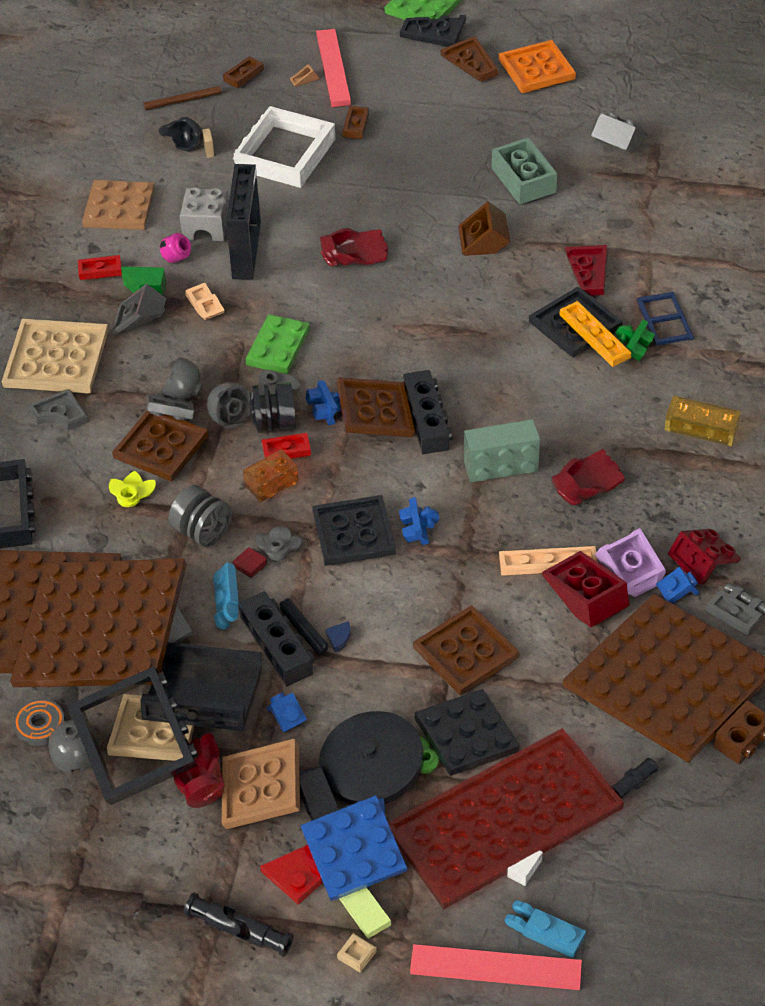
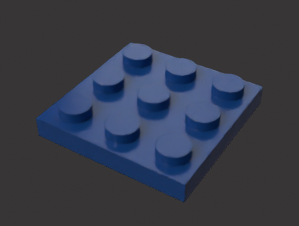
(353, 848)

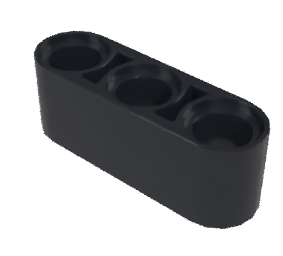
(316, 793)

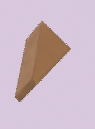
(304, 76)

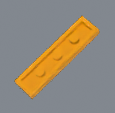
(595, 333)

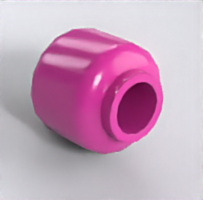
(175, 248)

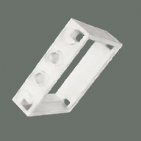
(274, 117)

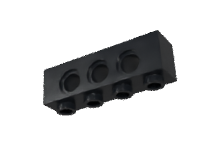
(427, 412)
(276, 638)

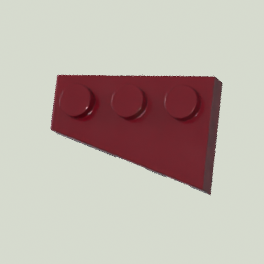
(589, 267)

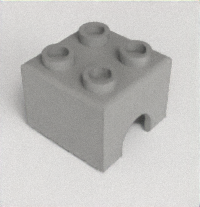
(204, 211)

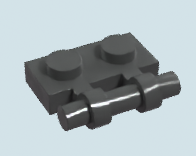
(162, 405)
(734, 612)

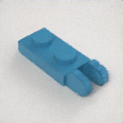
(225, 596)
(546, 929)

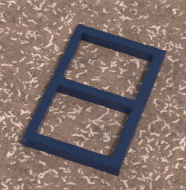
(679, 315)

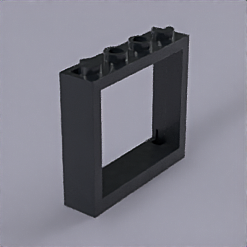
(241, 213)
(19, 534)
(77, 710)

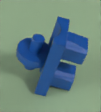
(327, 402)
(420, 520)

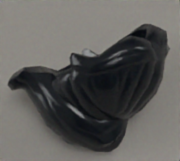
(184, 133)

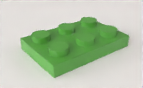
(277, 344)

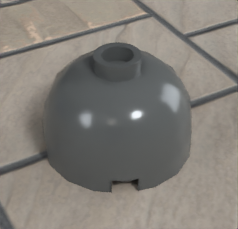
(183, 380)
(229, 404)
(67, 748)

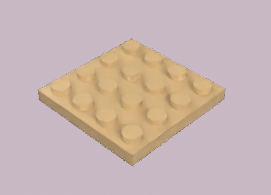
(55, 356)

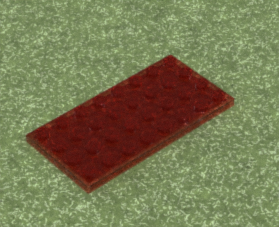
(503, 817)

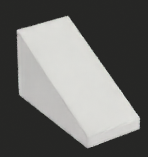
(523, 870)

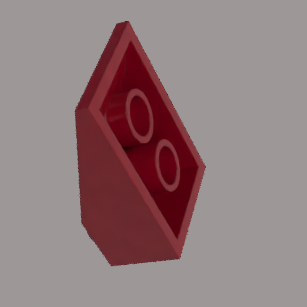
(588, 588)

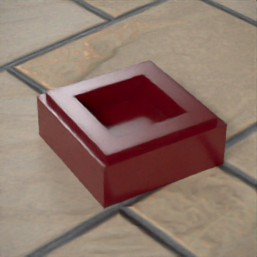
(250, 562)

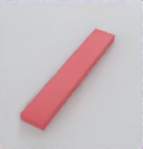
(333, 68)
(496, 967)

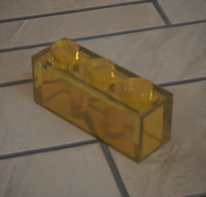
(702, 420)

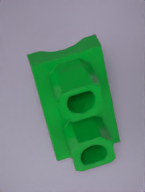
(641, 334)

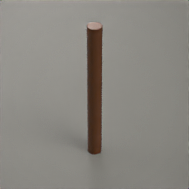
(182, 97)

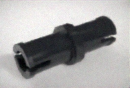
(634, 777)

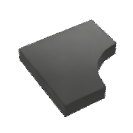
(59, 409)

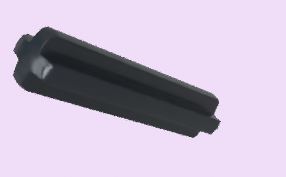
(303, 626)

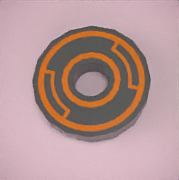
(33, 711)

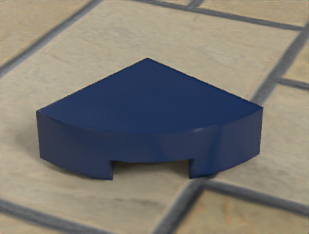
(339, 635)

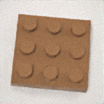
(118, 204)
(260, 784)

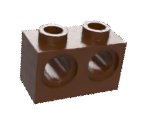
(739, 729)

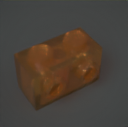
(270, 475)

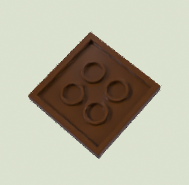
(375, 407)
(160, 445)
(466, 650)

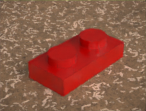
(99, 267)
(292, 445)

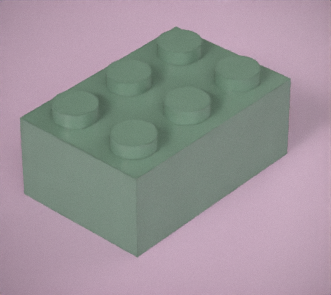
(524, 171)
(501, 450)

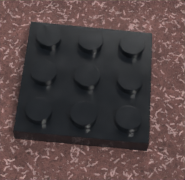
(560, 332)
(353, 530)
(466, 732)

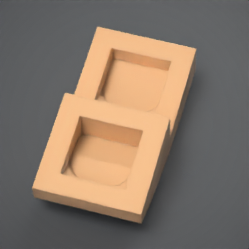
(204, 302)

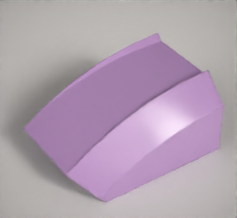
(633, 562)

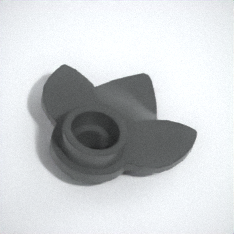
(277, 378)
(278, 542)

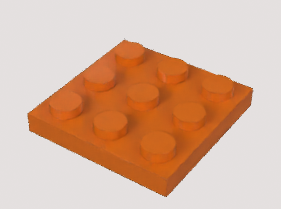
(537, 66)

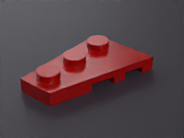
(294, 874)

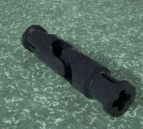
(234, 922)

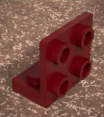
(701, 552)

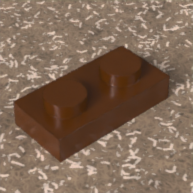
(243, 72)
(355, 122)

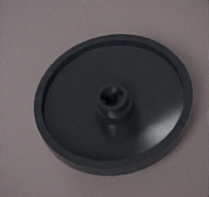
(372, 757)

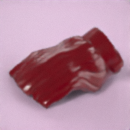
(353, 247)
(587, 477)
(204, 782)

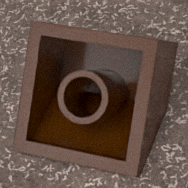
(484, 231)

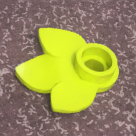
(131, 489)

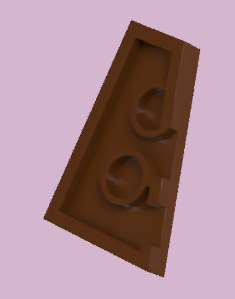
(471, 58)

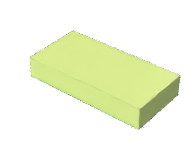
(366, 912)

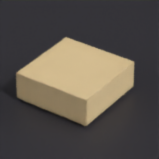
(208, 143)
(356, 953)

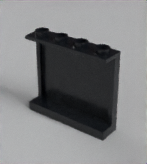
(209, 685)

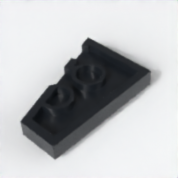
(433, 31)

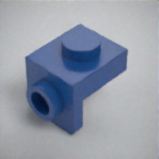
(677, 585)
(286, 711)

